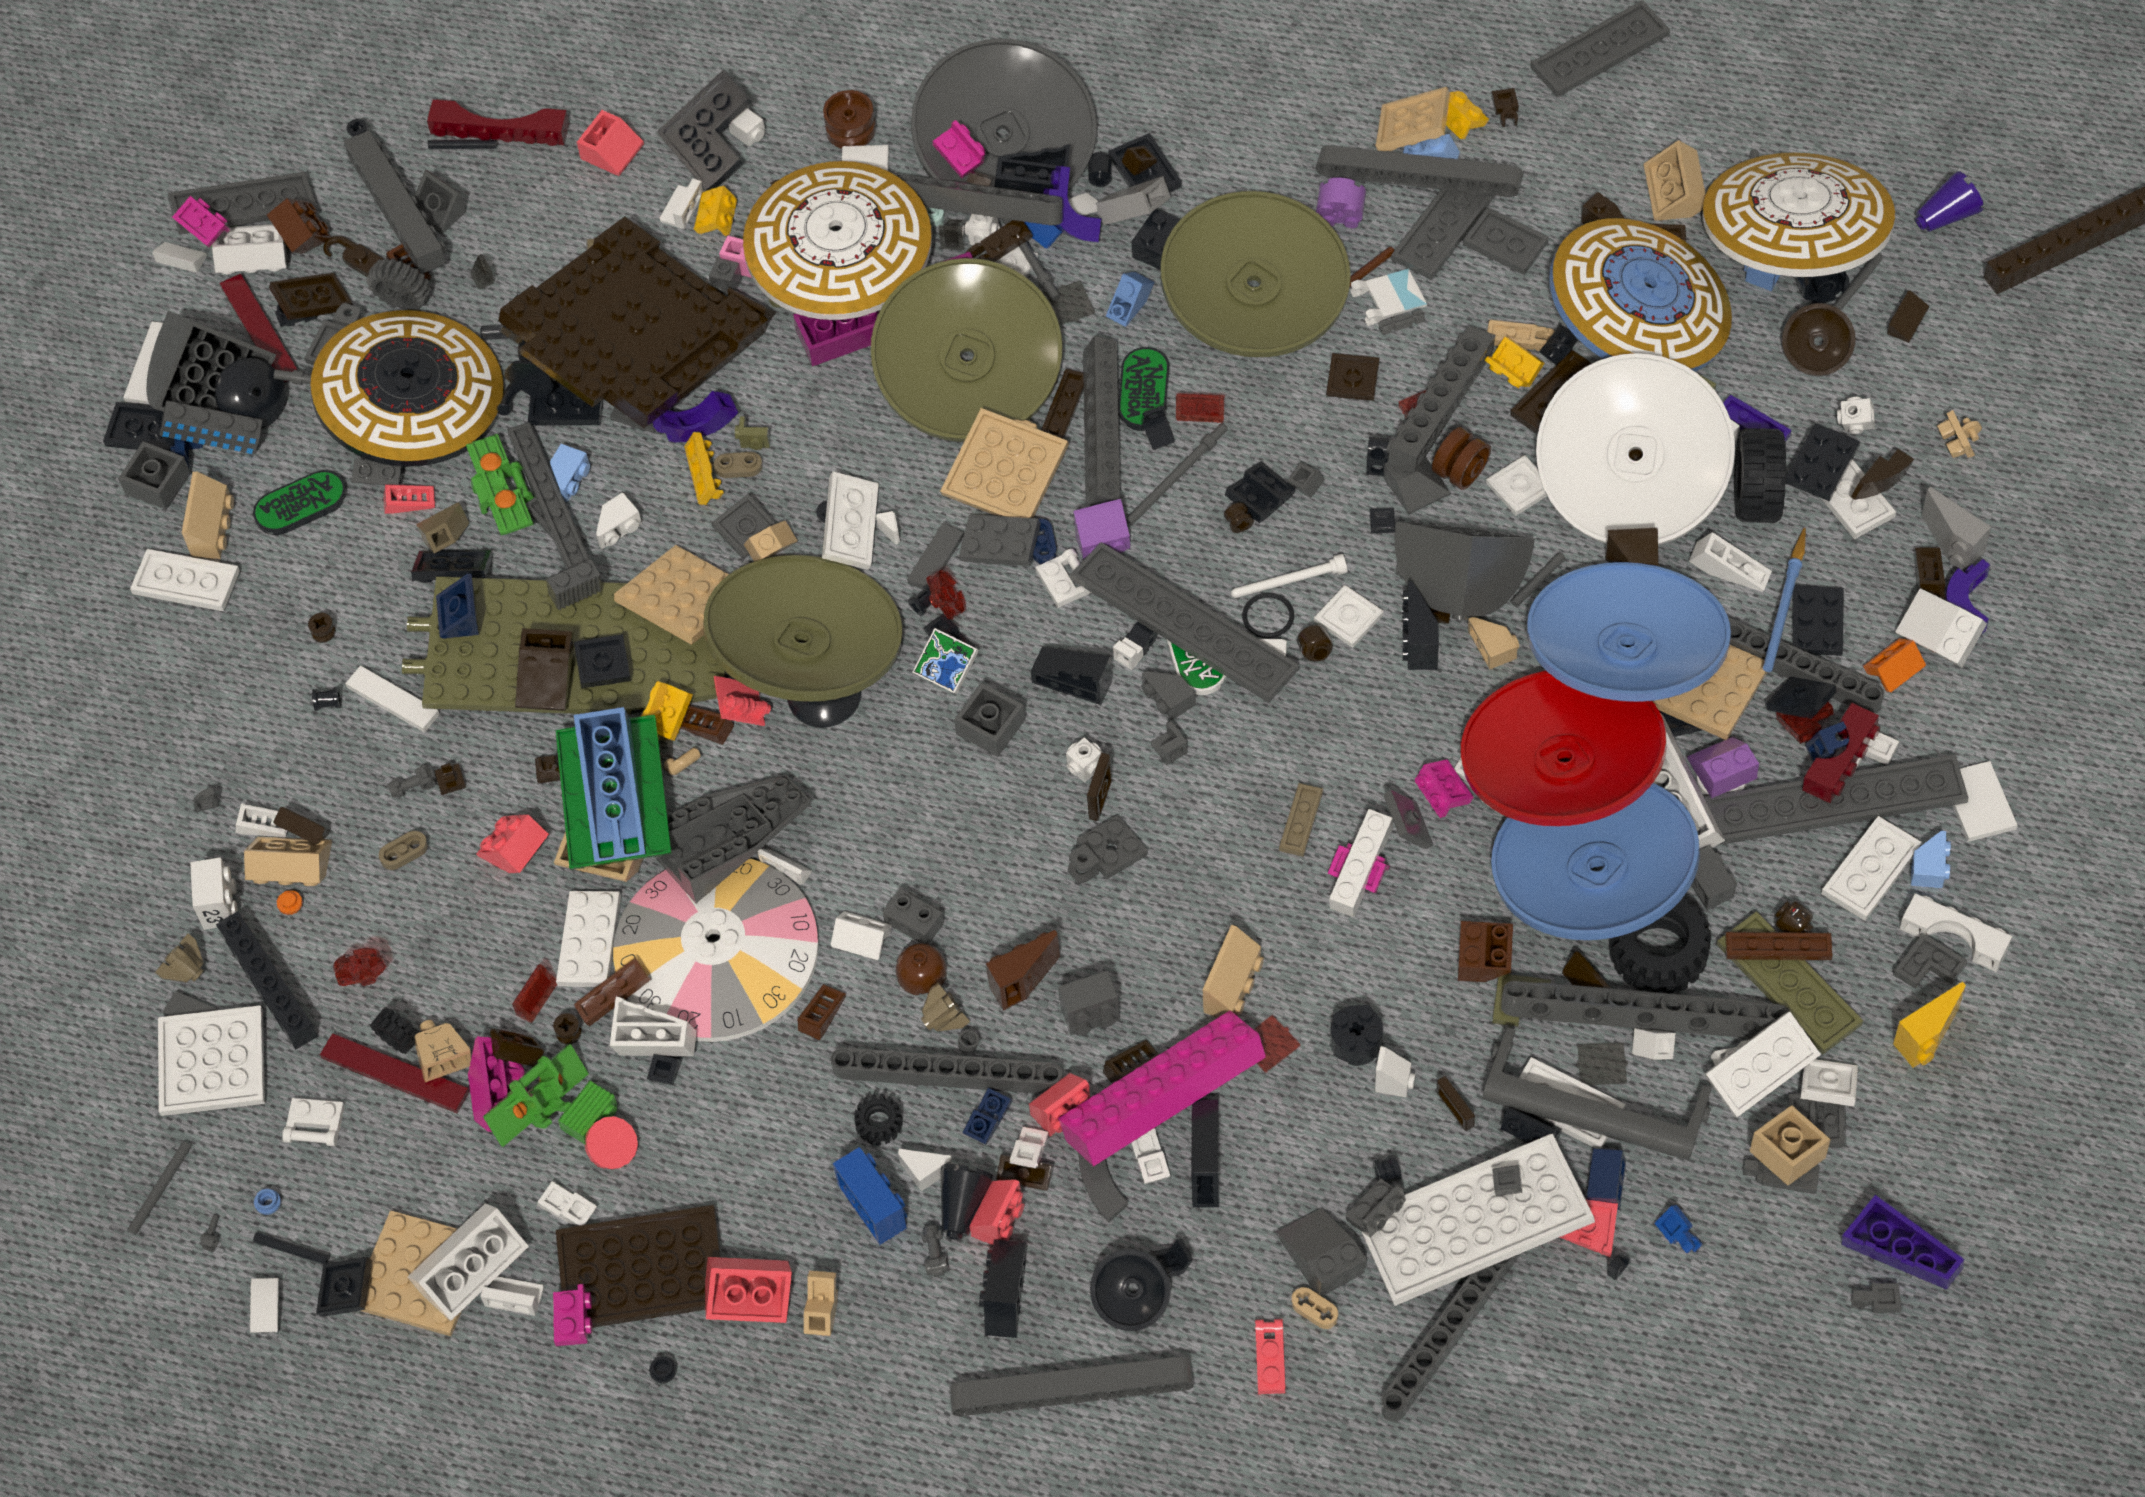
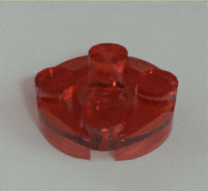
(945, 595)
(359, 968)

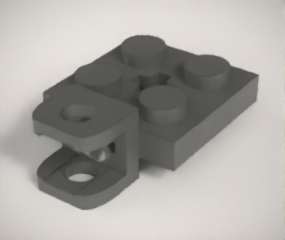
(329, 329)
(1094, 856)

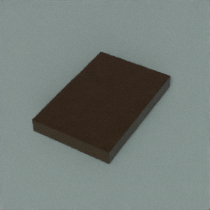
(309, 295)

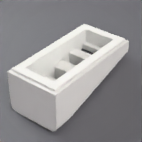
(252, 828)

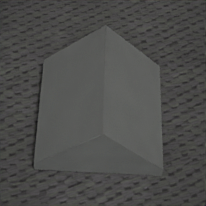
(439, 201)

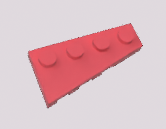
(1600, 1234)

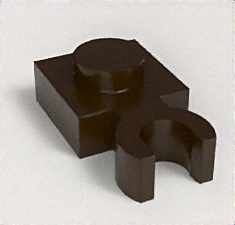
(1506, 104)

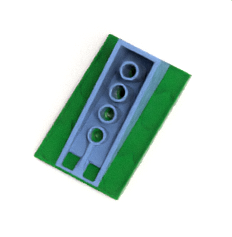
(616, 809)

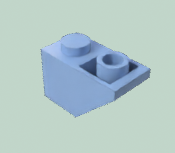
(1440, 147)
(568, 469)
(1929, 862)

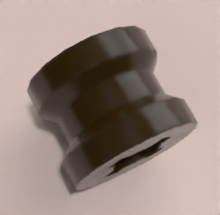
(1238, 517)
(324, 633)
(571, 1033)

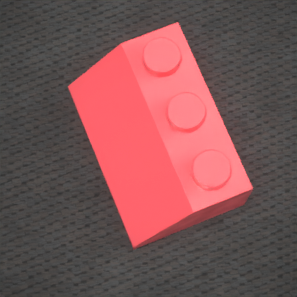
(747, 1289)

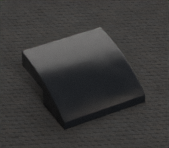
(1260, 491)

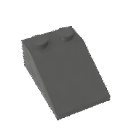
(1323, 1251)

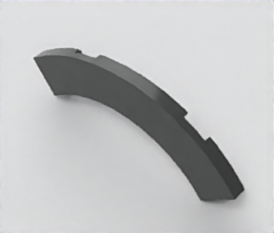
(1101, 1188)

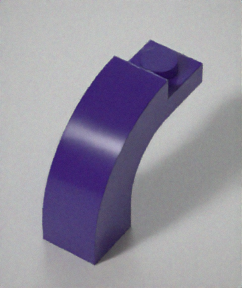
(1073, 224)
(704, 418)
(1963, 584)

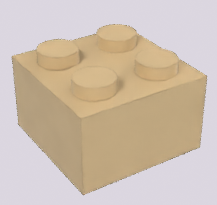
(1789, 1145)

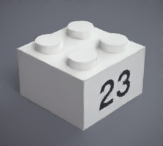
(212, 891)

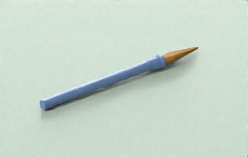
(1793, 570)

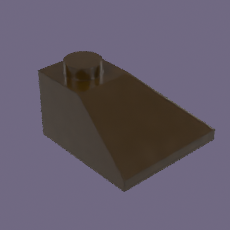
(1632, 546)

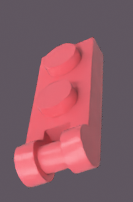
(1270, 1357)

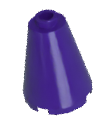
(1950, 204)

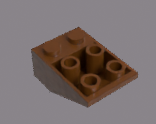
(1019, 972)

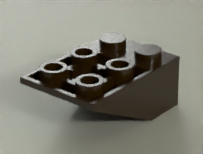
(544, 669)

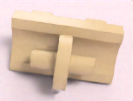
(1961, 444)

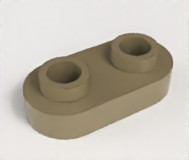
(737, 465)
(402, 850)

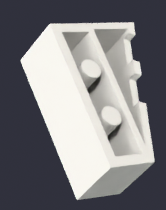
(648, 1032)

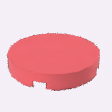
(611, 1143)

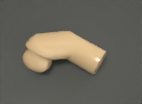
(678, 765)

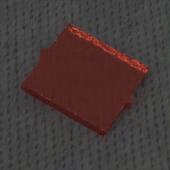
(1276, 1043)

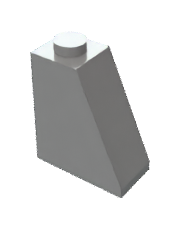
(1133, 201)

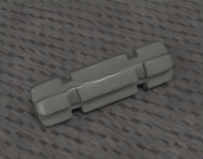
(1401, 321)

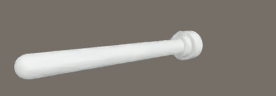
(1335, 565)

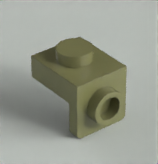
(752, 437)

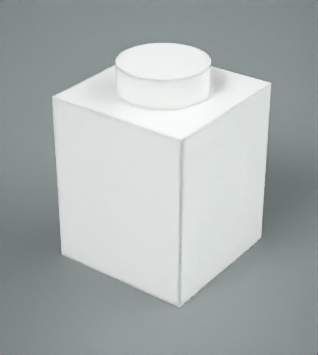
(747, 127)

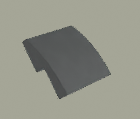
(1827, 1117)

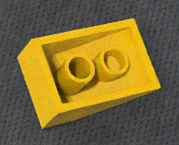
(1925, 1028)

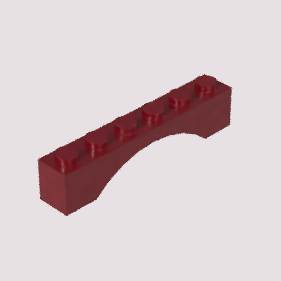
(543, 126)

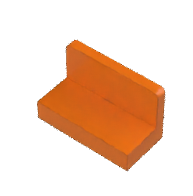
(1896, 664)

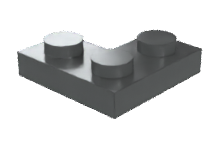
(1929, 956)

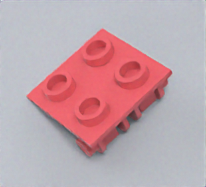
(740, 702)

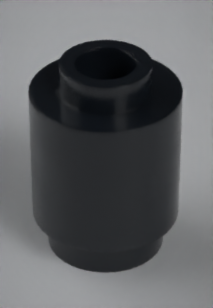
(1099, 169)

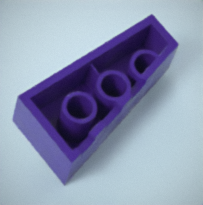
(1902, 1244)

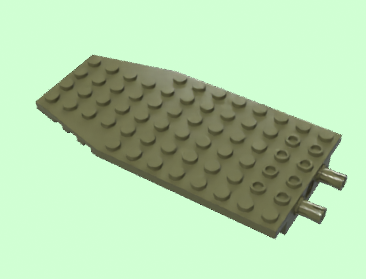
(483, 668)

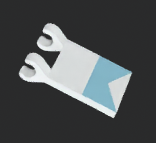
(1392, 295)

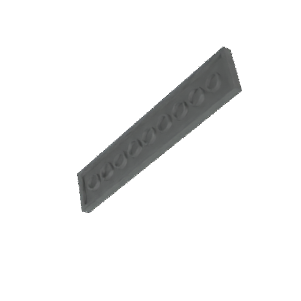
(1185, 622)
(1866, 796)

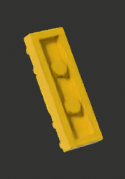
(701, 469)

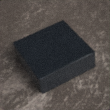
(1382, 520)

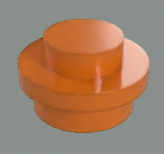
(289, 902)

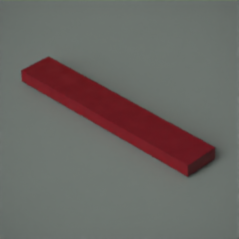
(255, 321)
(393, 1073)

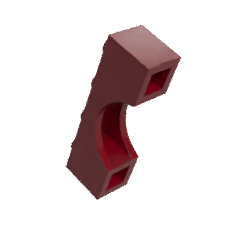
(1828, 775)

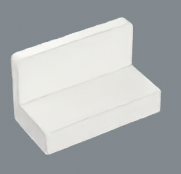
(682, 204)
(860, 935)
(513, 1295)

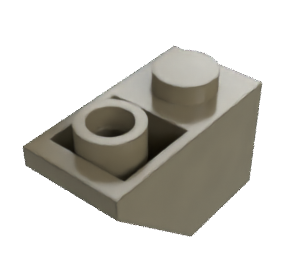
(443, 528)

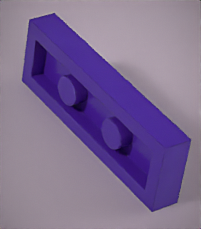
(1749, 417)

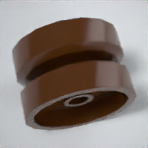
(849, 119)
(1461, 458)

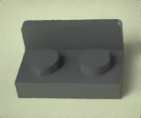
(1376, 1207)

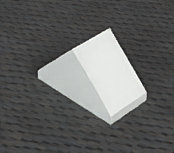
(923, 1166)

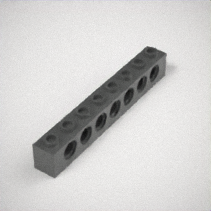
(1440, 400)
(1101, 421)

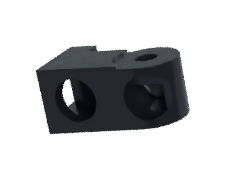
(1377, 455)

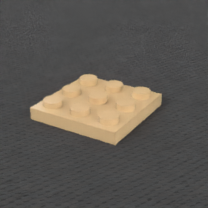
(1413, 119)

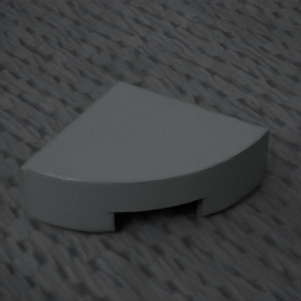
(206, 800)

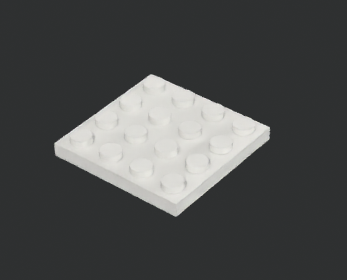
(211, 1060)

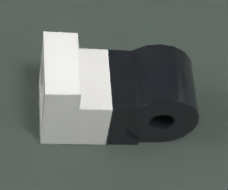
(1134, 645)

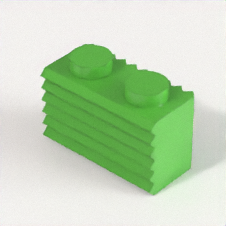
(587, 1108)

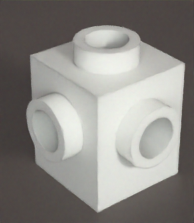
(980, 227)
(1856, 415)
(1083, 759)

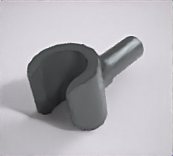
(207, 1239)

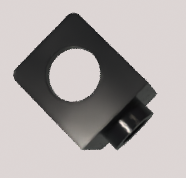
(1157, 427)

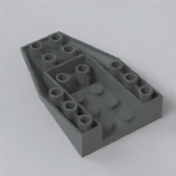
(726, 830)

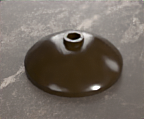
(1814, 322)

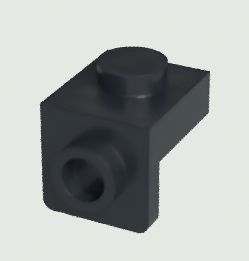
(1559, 344)
(1174, 1259)

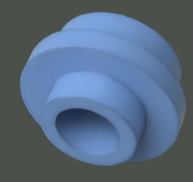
(264, 1195)

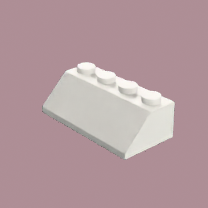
(468, 1261)

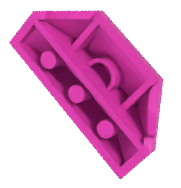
(489, 1079)

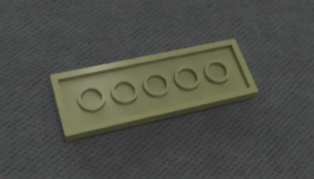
(1799, 988)

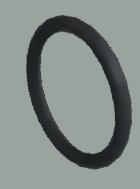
(1268, 635)

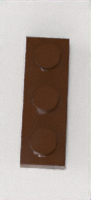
(603, 997)

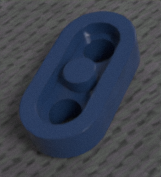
(1045, 543)

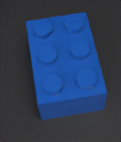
(870, 1195)

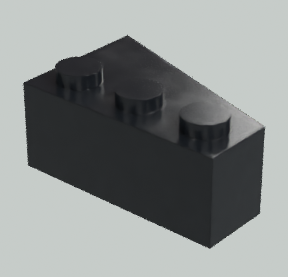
(1030, 170)
(1073, 673)
(1003, 1287)

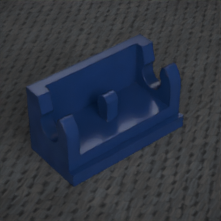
(1824, 742)
(1607, 1176)

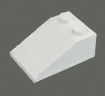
(1941, 627)

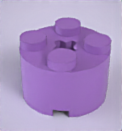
(1341, 202)

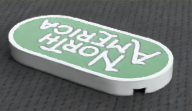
(1197, 674)

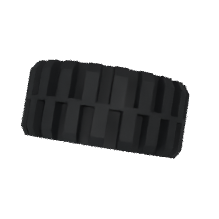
(1760, 475)
(1670, 971)

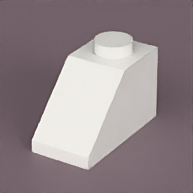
(1393, 1074)

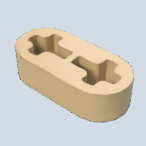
(1317, 1302)

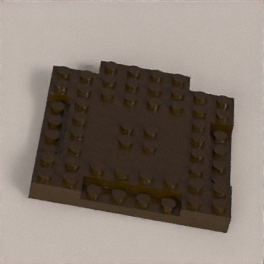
(630, 325)

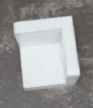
(1653, 1044)

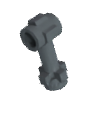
(424, 778)
(936, 1264)

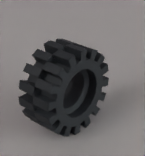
(394, 1030)
(878, 1133)

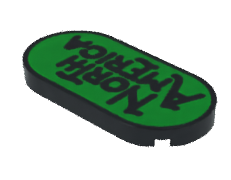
(1142, 385)
(299, 502)

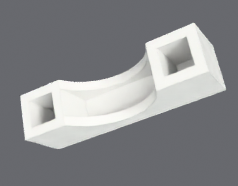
(1359, 863)
(1929, 917)

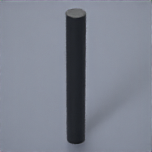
(462, 144)
(291, 1248)

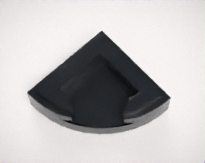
(1617, 1266)

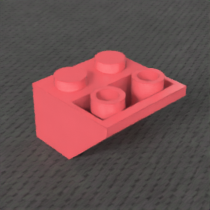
(609, 143)
(512, 842)
(1058, 1101)
(997, 1211)

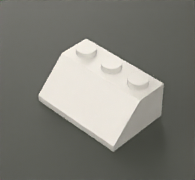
(249, 250)

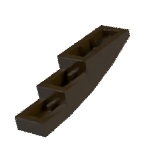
(1930, 571)

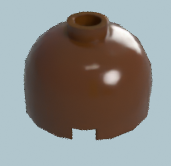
(920, 968)

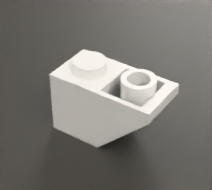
(616, 520)

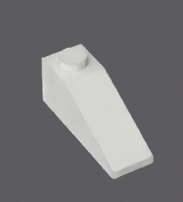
(1727, 562)

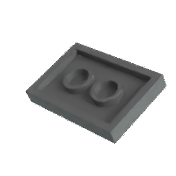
(1505, 241)
(999, 540)

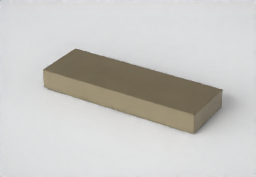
(1301, 819)

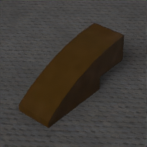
(1883, 475)

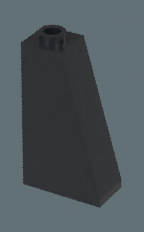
(1205, 1153)

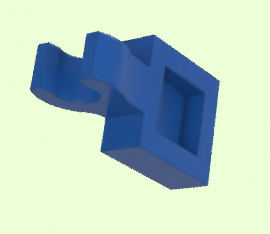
(1675, 1228)

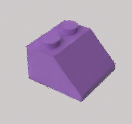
(1101, 524)
(1725, 766)

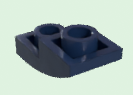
(988, 1116)

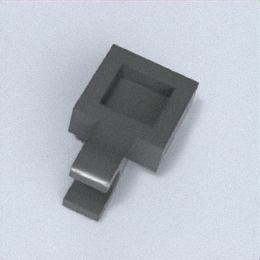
(1882, 1297)

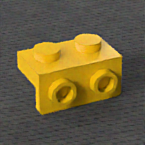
(1463, 115)
(715, 211)
(1515, 363)
(669, 706)

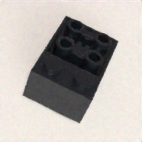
(1419, 632)

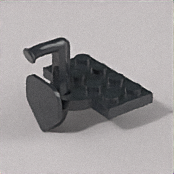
(523, 376)

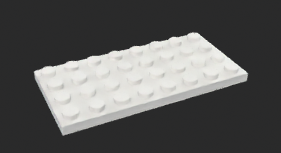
(1465, 1227)

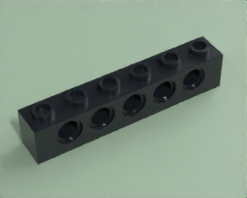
(267, 980)

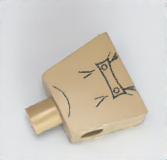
(440, 1050)

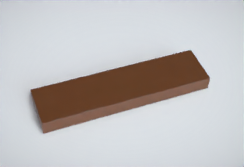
(1778, 946)

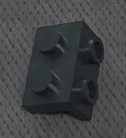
(1527, 1126)

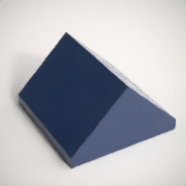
(457, 609)

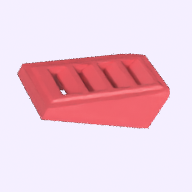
(407, 490)

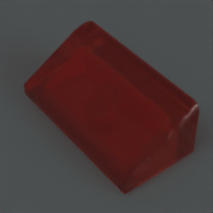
(1200, 407)
(534, 994)

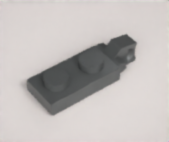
(1806, 1183)

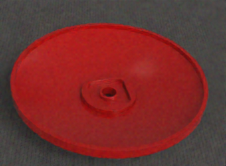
(1534, 722)

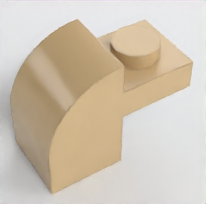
(821, 1303)

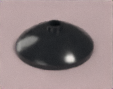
(236, 385)
(827, 712)
(1112, 1294)

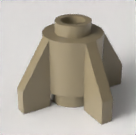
(183, 963)
(942, 1012)

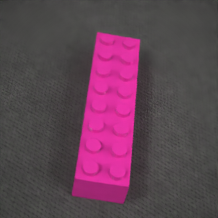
(1161, 1088)

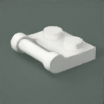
(1057, 580)
(317, 1115)

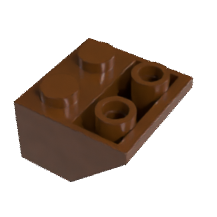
(299, 225)
(1484, 951)

